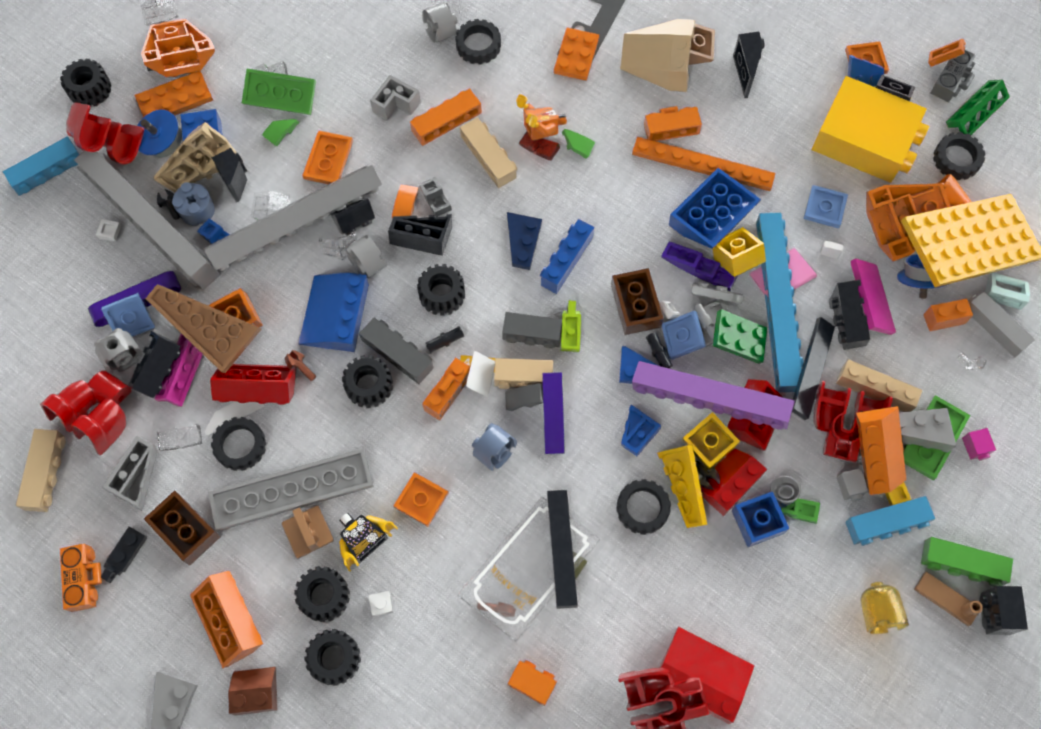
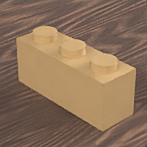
(520, 372)

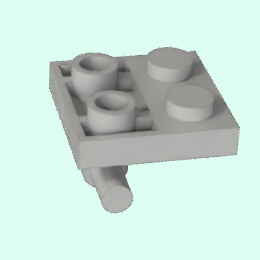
(707, 319)

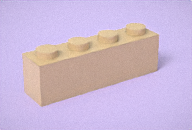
(488, 152)
(878, 386)
(41, 470)

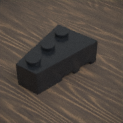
(421, 234)
(849, 315)
(154, 365)

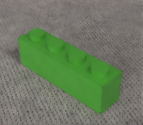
(966, 561)

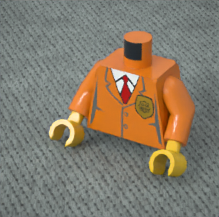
(540, 121)

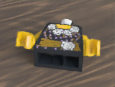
(362, 537)

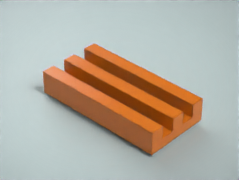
(946, 52)

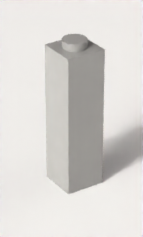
(999, 324)

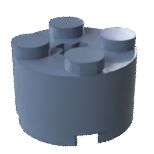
(193, 203)
(493, 447)

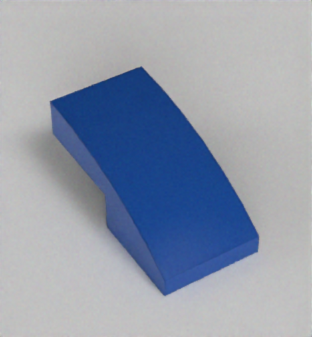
(212, 231)

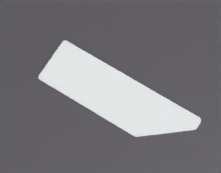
(232, 410)

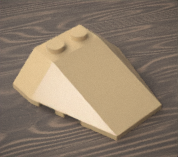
(660, 53)
(193, 158)

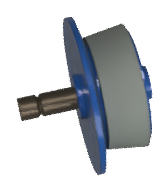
(160, 134)
(916, 275)

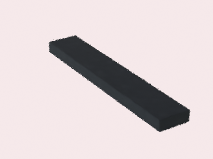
(812, 368)
(562, 549)

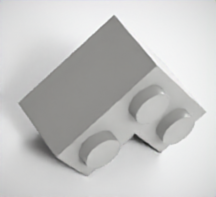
(394, 95)

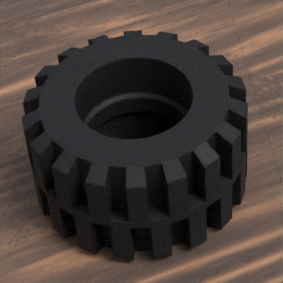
(81, 72)
(437, 276)
(364, 367)
(310, 582)
(316, 650)

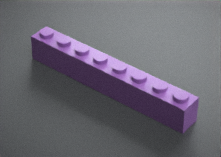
(713, 395)

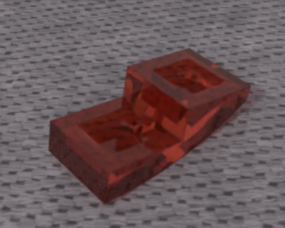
(540, 147)

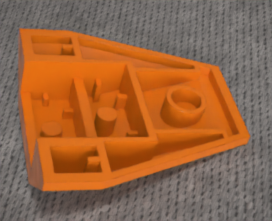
(176, 48)
(892, 203)

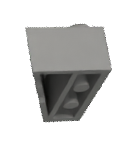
(928, 429)
(133, 473)

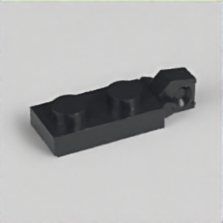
(123, 554)

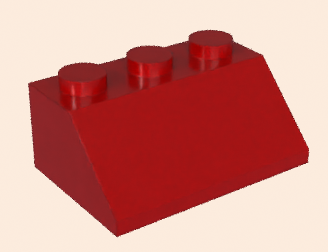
(747, 431)
(737, 475)

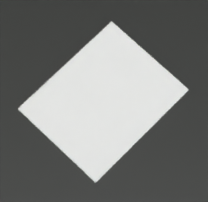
(480, 373)

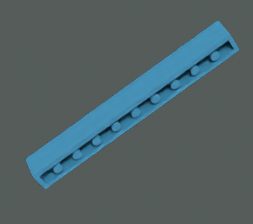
(779, 303)

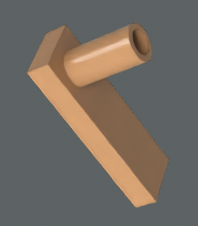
(948, 599)

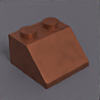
(253, 691)

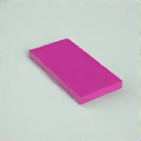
(873, 293)

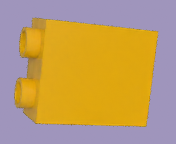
(871, 130)

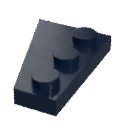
(523, 239)

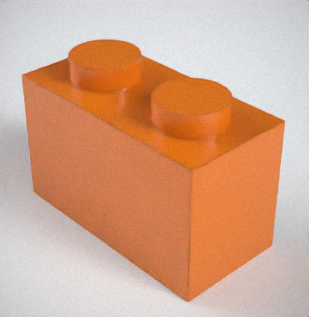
(948, 314)
(532, 682)

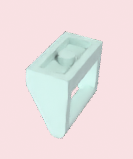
(1005, 296)

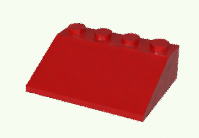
(720, 672)

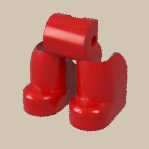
(95, 132)
(829, 417)
(104, 422)
(657, 685)

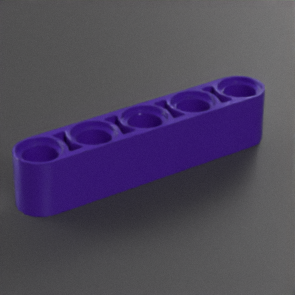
(166, 279)

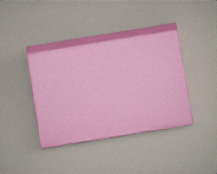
(800, 270)

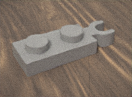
(719, 292)

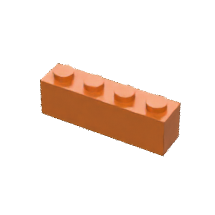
(445, 116)

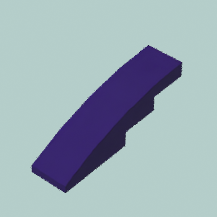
(697, 265)
(553, 413)

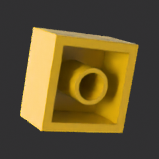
(739, 252)
(711, 440)

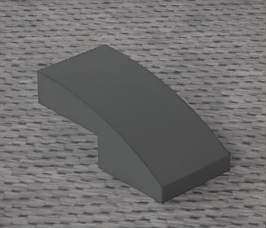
(435, 198)
(524, 396)

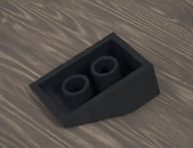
(746, 58)

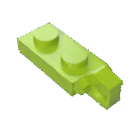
(571, 328)

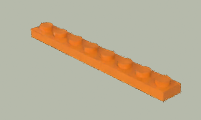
(702, 163)

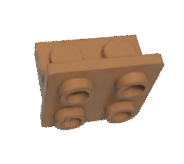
(307, 531)

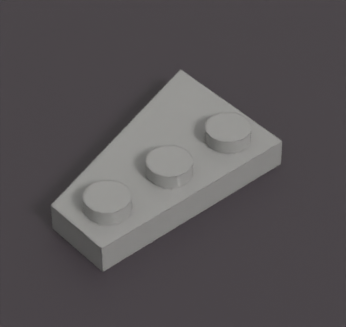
(171, 701)

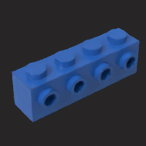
(567, 256)

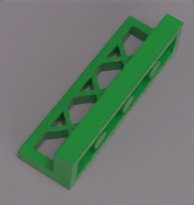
(977, 103)

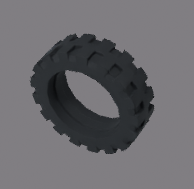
(473, 27)
(967, 142)
(227, 428)
(654, 489)

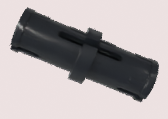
(444, 339)
(658, 350)

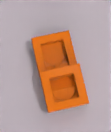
(405, 201)

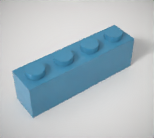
(42, 166)
(890, 520)

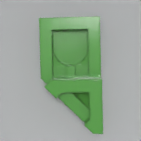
(278, 129)
(578, 143)
(802, 510)

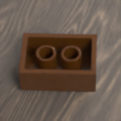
(636, 301)
(182, 528)

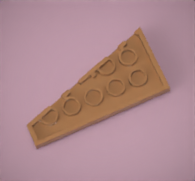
(211, 331)

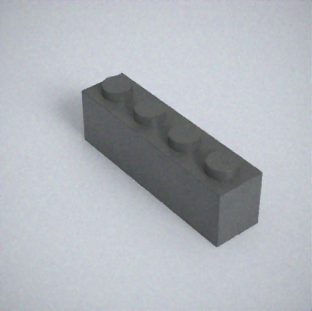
(396, 350)

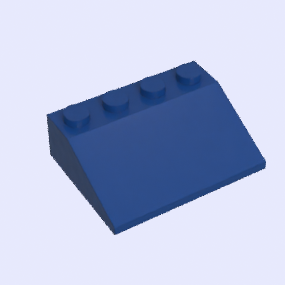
(713, 209)
(334, 311)

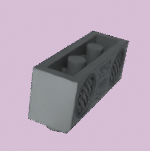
(949, 81)

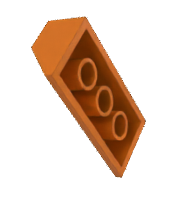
(881, 449)
(226, 618)

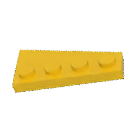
(683, 474)

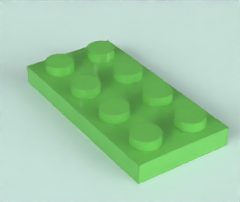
(278, 91)
(930, 461)

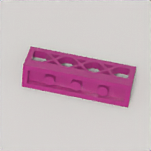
(182, 373)

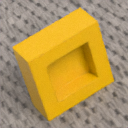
(898, 495)

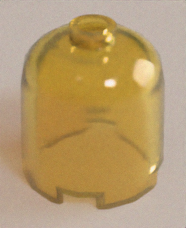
(883, 608)

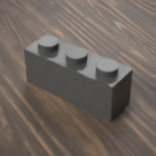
(531, 330)

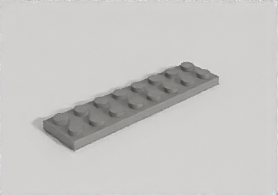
(290, 489)

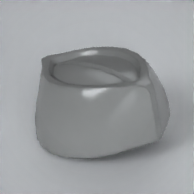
(785, 489)

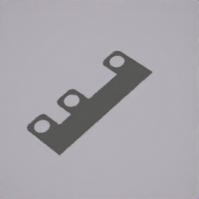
(603, 20)

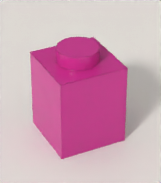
(979, 444)

